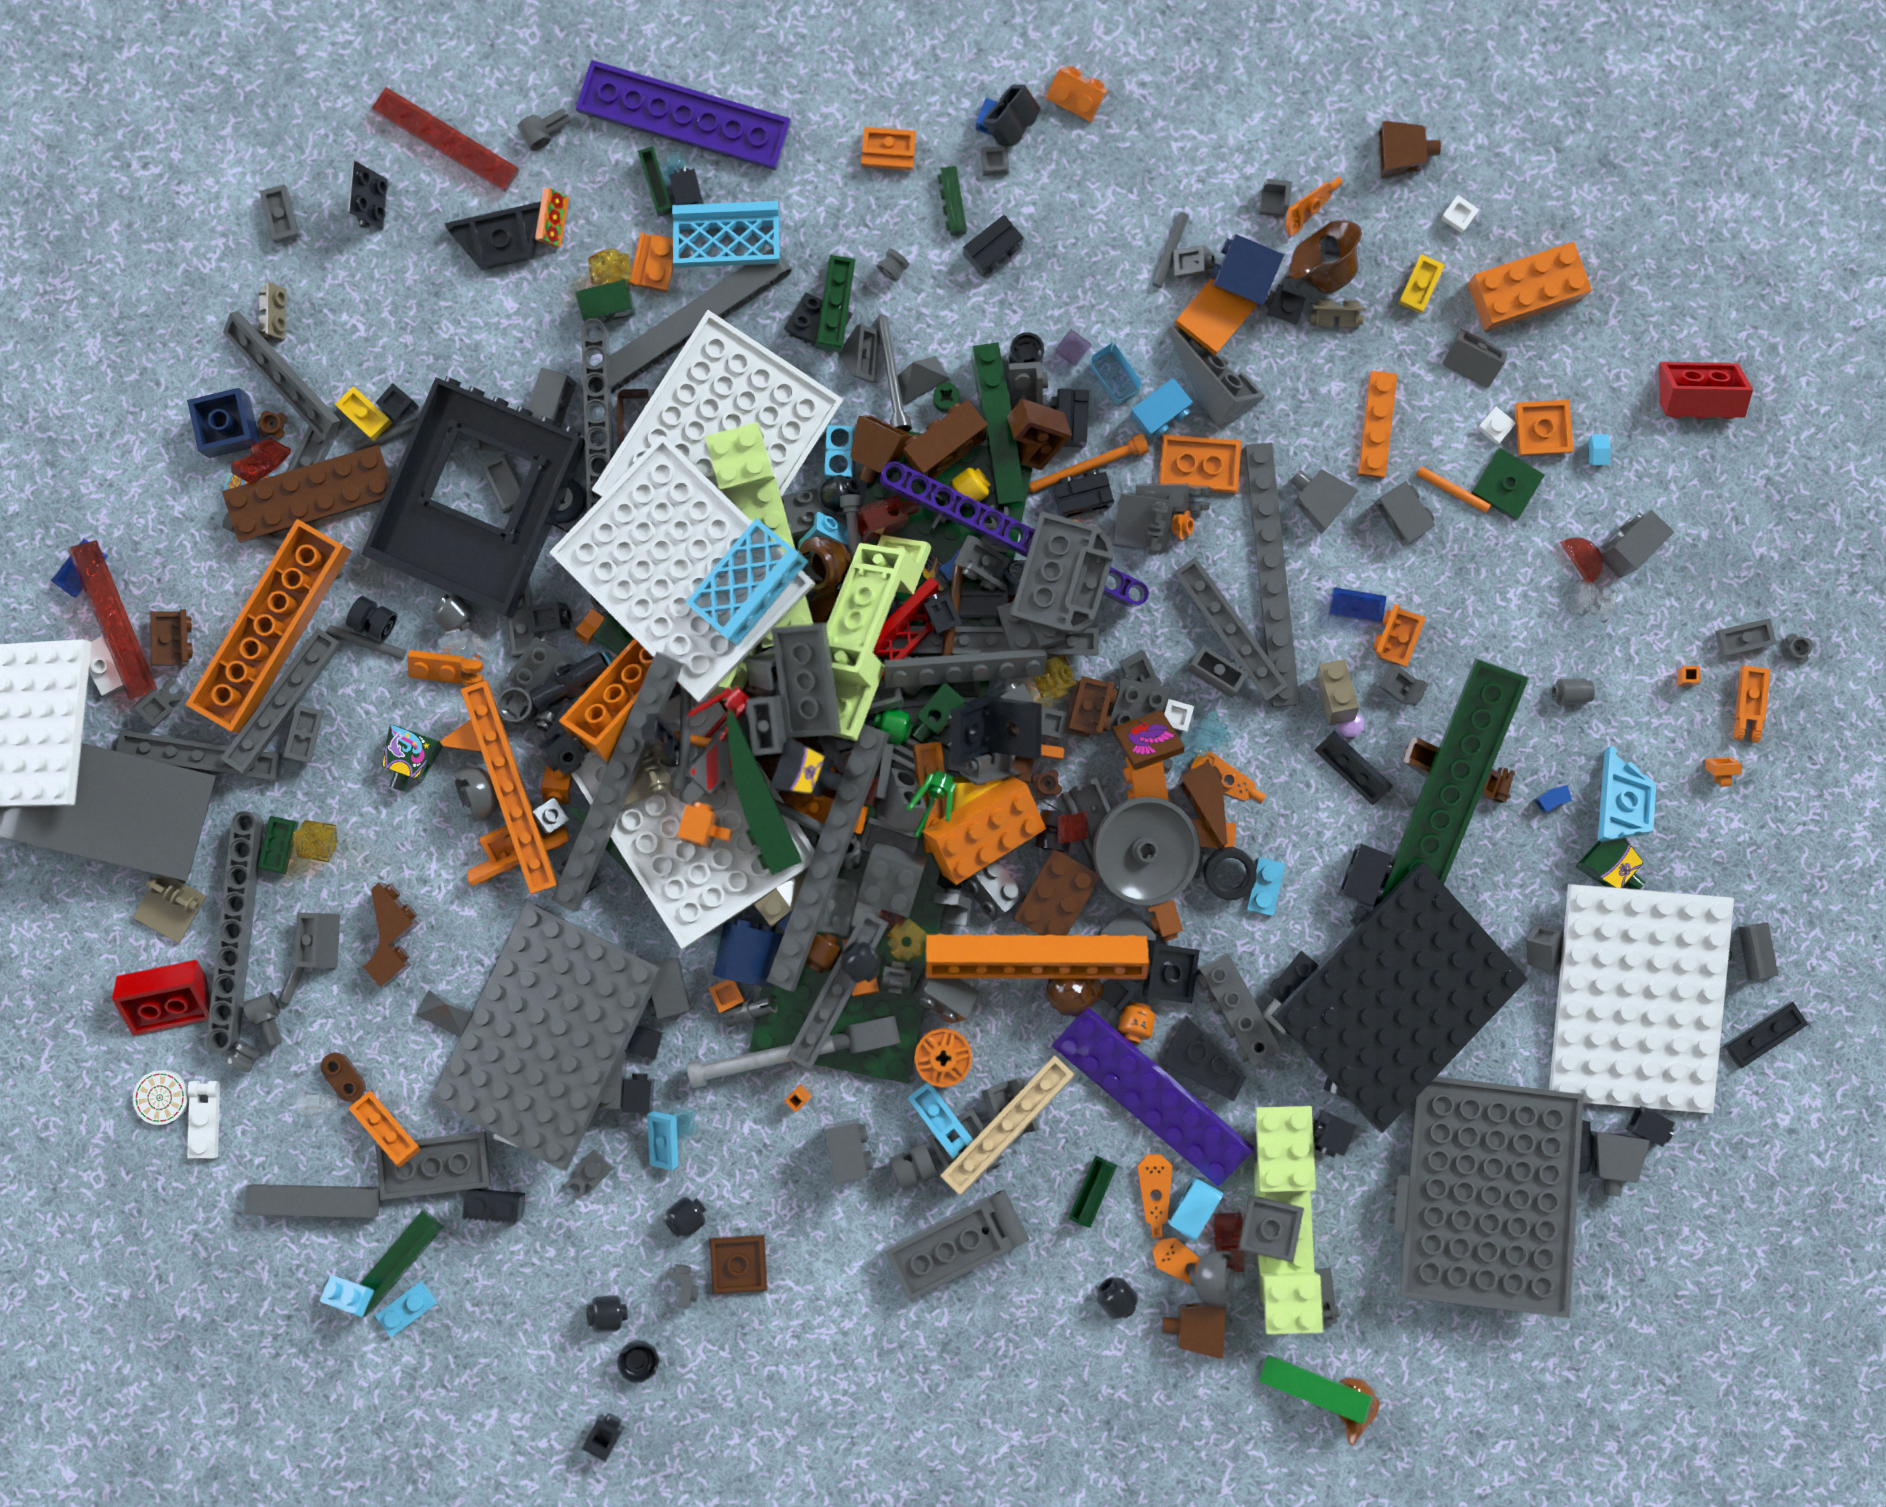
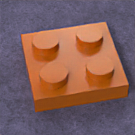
(1543, 428)

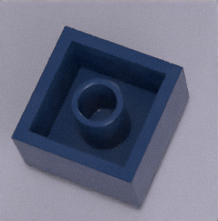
(223, 422)

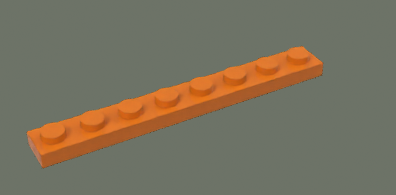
(509, 787)

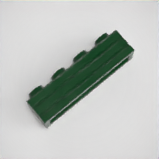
(655, 181)
(953, 201)
(1092, 1191)

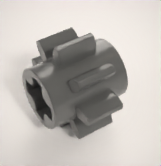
(896, 977)

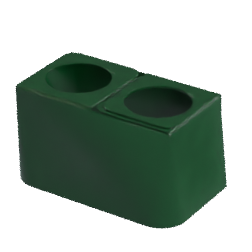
(605, 299)

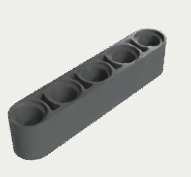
(312, 1200)

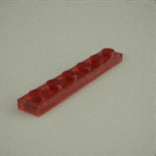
(445, 139)
(112, 619)

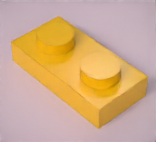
(1421, 284)
(363, 413)

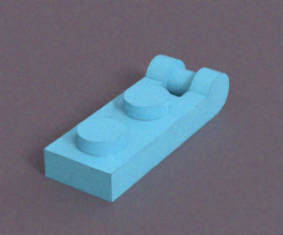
(940, 1119)

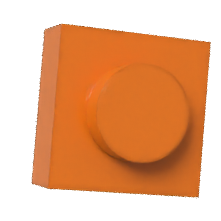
(726, 995)

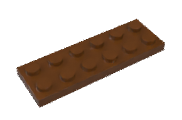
(308, 493)

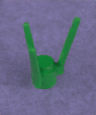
(939, 785)

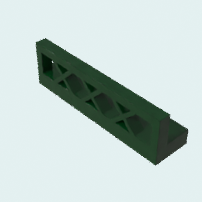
(400, 1257)

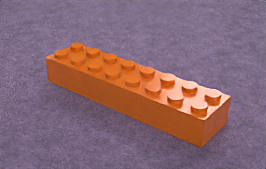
(268, 627)

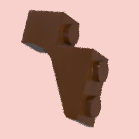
(1421, 754)
(393, 924)

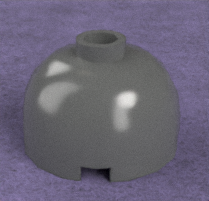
(477, 793)
(1214, 1279)

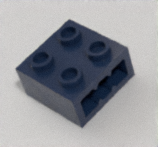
(1246, 269)
(747, 952)

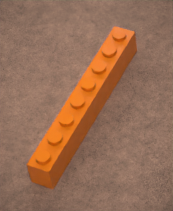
(1036, 956)

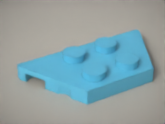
(1626, 800)

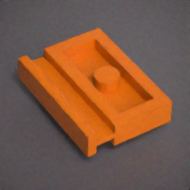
(888, 148)
(653, 262)

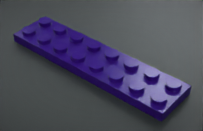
(683, 115)
(1153, 1096)

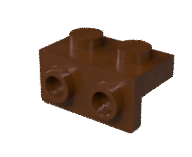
(169, 638)
(1091, 706)

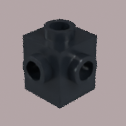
(563, 752)

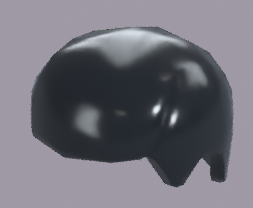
(638, 1361)

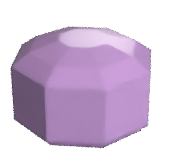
(1351, 728)

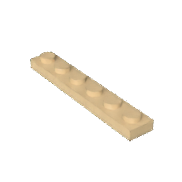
(1007, 1125)

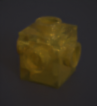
(609, 267)
(1057, 678)
(315, 840)
(911, 930)

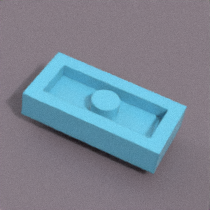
(1266, 889)
(662, 1140)
(346, 1295)
(406, 1309)

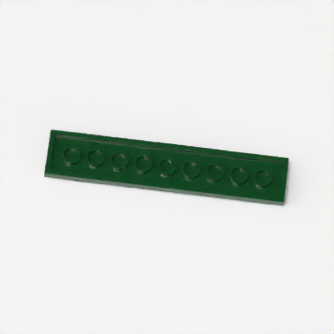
(1458, 772)

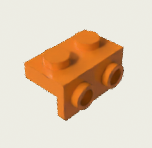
(1076, 92)
(1399, 636)

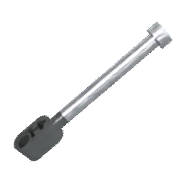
(856, 1037)

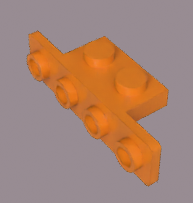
(502, 853)

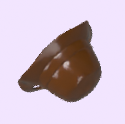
(1307, 258)

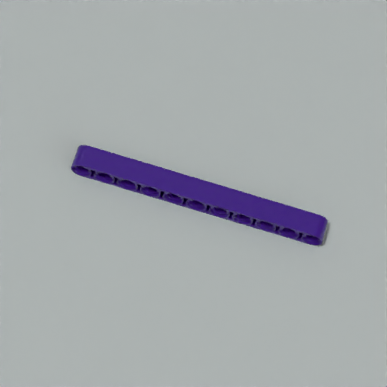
(1004, 524)

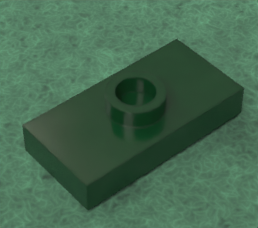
(277, 845)

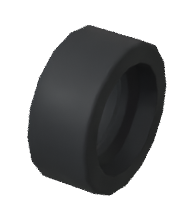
(1233, 893)

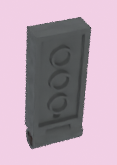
(956, 1244)

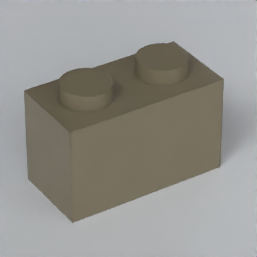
(1337, 692)

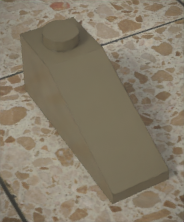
(781, 900)

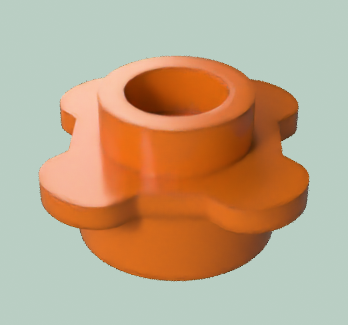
(1182, 525)

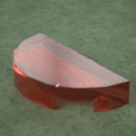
(1585, 557)

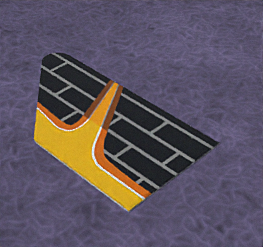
(931, 570)

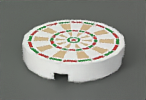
(161, 1097)

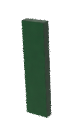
(835, 303)

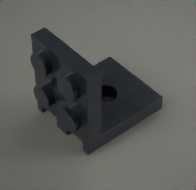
(986, 727)

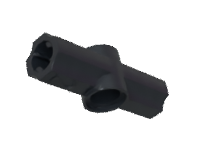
(568, 682)

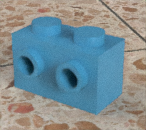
(1161, 409)

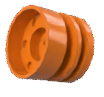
(931, 1046)

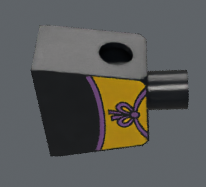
(804, 771)

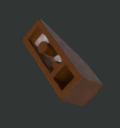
(1205, 794)

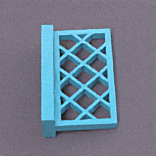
(726, 218)
(759, 599)

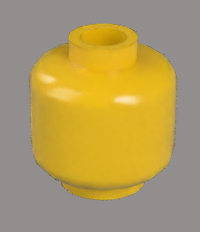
(972, 484)

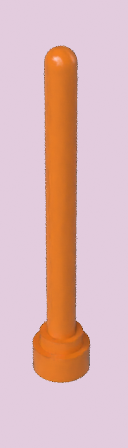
(1135, 446)

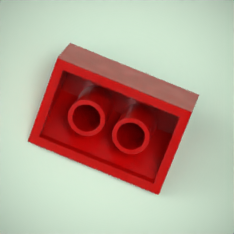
(1703, 390)
(162, 997)

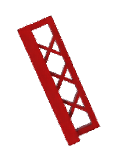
(901, 619)

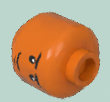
(1136, 1022)

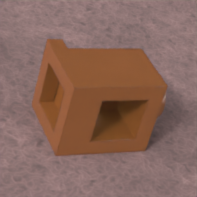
(1165, 920)

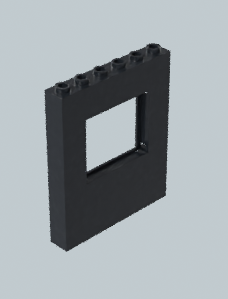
(453, 547)

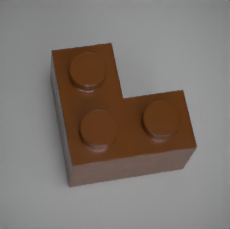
(1038, 432)

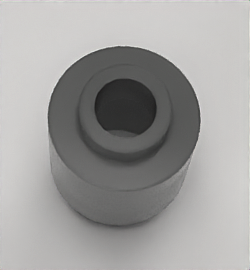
(1573, 691)

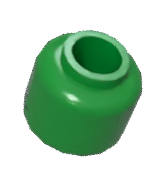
(895, 723)

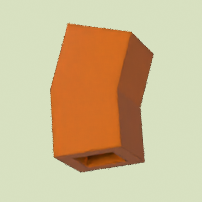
(589, 626)
(1695, 676)
(802, 1093)

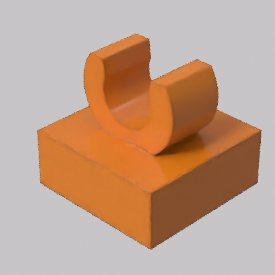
(1722, 769)

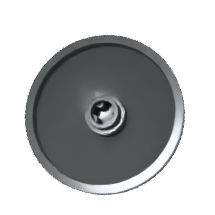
(1146, 850)

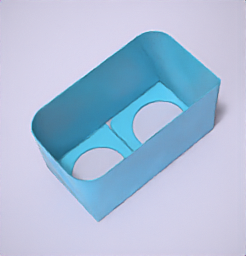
(1124, 365)
(834, 450)
(1195, 1208)

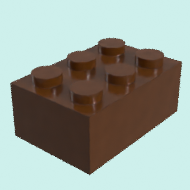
(946, 441)
(1056, 896)

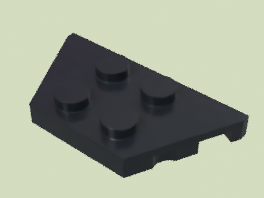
(498, 236)

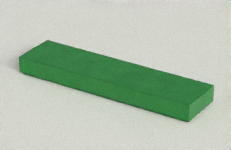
(1316, 1389)

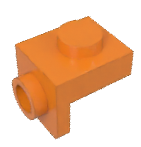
(556, 786)

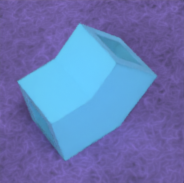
(1599, 449)

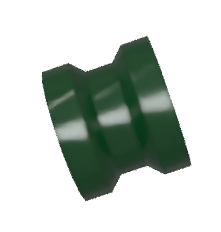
(945, 402)

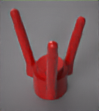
(735, 700)

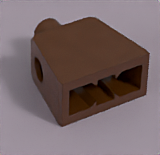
(1404, 148)
(876, 445)
(1198, 1328)

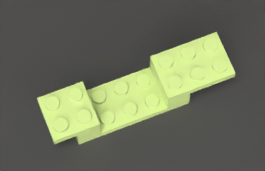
(750, 483)
(859, 617)
(1287, 1175)

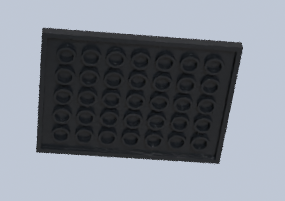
(1400, 997)

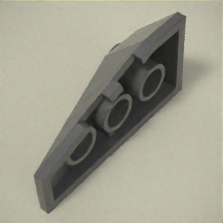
(1218, 388)

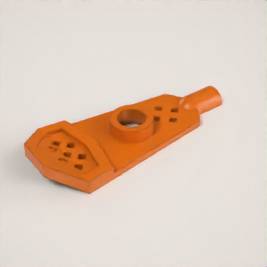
(1309, 205)
(1239, 778)
(1155, 1182)
(1178, 1259)

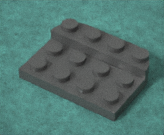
(1063, 575)

